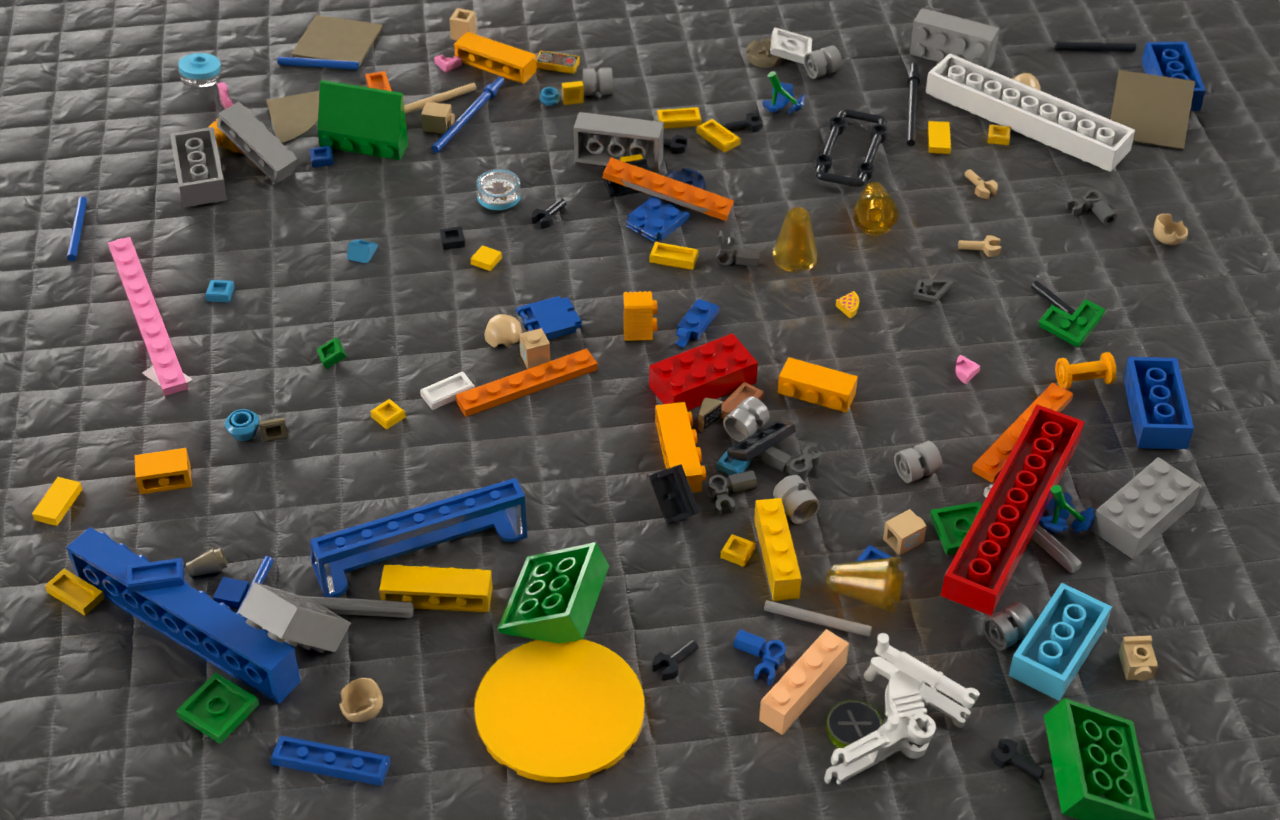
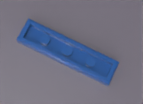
(330, 760)

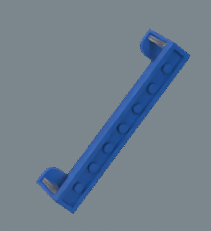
(418, 528)

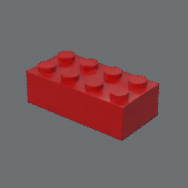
(703, 372)

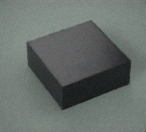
(452, 238)

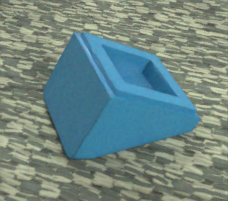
(361, 250)

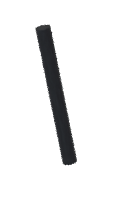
(1095, 46)

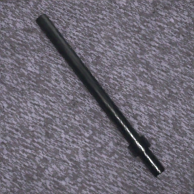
(913, 81)

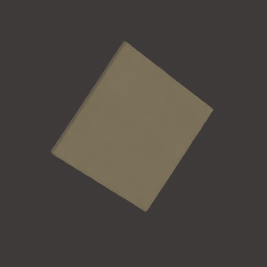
(337, 39)
(1153, 107)

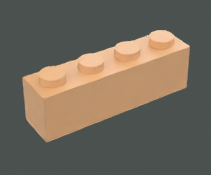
(803, 682)

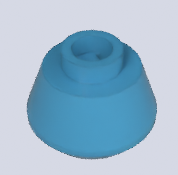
(242, 424)

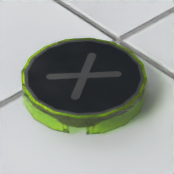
(851, 722)

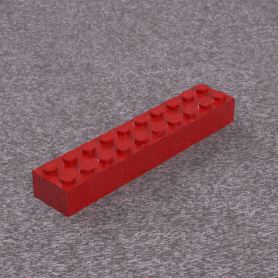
(1012, 510)

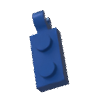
(695, 321)

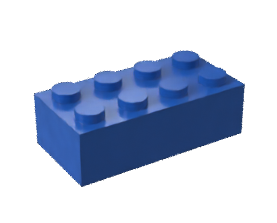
(1174, 61)
(1157, 403)

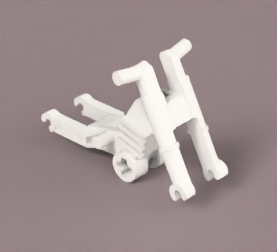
(903, 711)

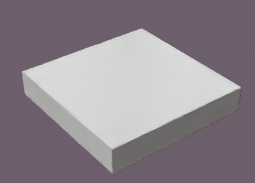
(790, 45)

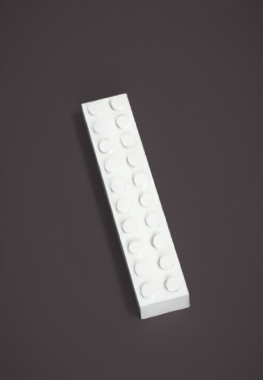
(1030, 112)

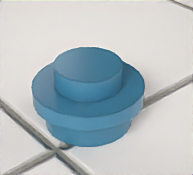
(549, 96)

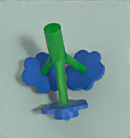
(782, 94)
(1059, 510)

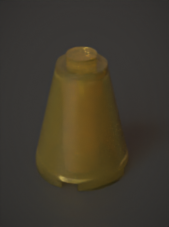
(875, 210)
(796, 242)
(869, 581)

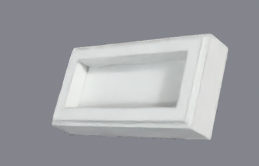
(445, 390)

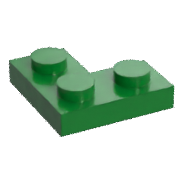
(1073, 327)

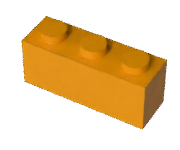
(817, 384)

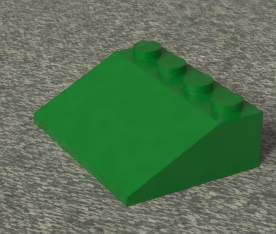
(362, 120)
(556, 594)
(1096, 764)

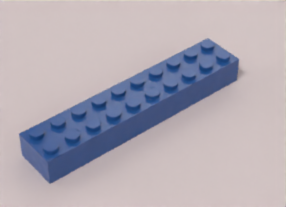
(189, 618)

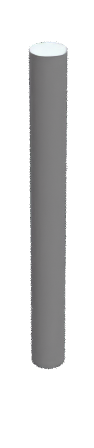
(817, 618)

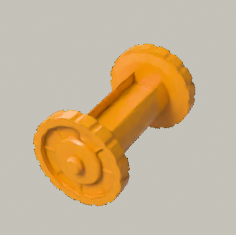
(1084, 371)

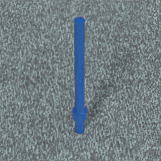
(488, 93)

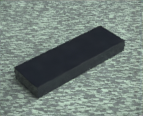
(761, 441)

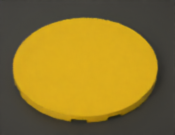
(559, 710)

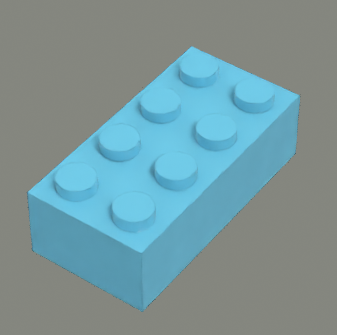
(1060, 641)

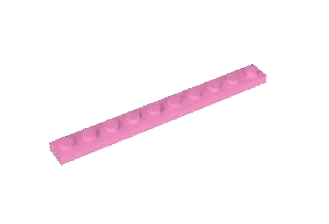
(147, 317)

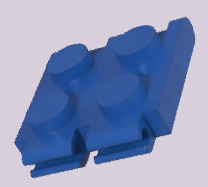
(656, 219)
(553, 315)

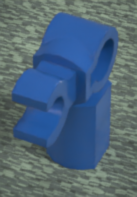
(772, 652)

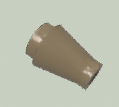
(207, 563)

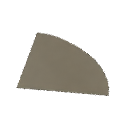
(293, 114)

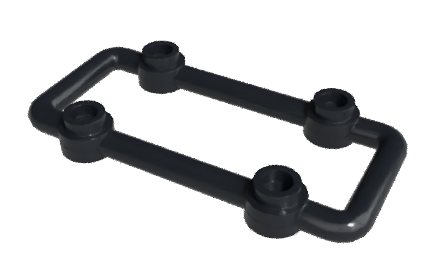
(865, 169)

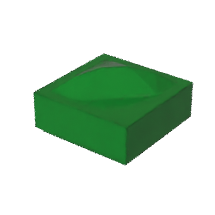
(331, 353)

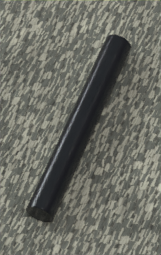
(1051, 297)

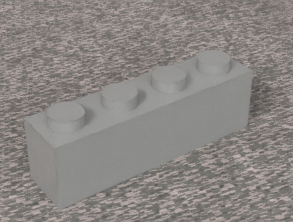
(256, 142)

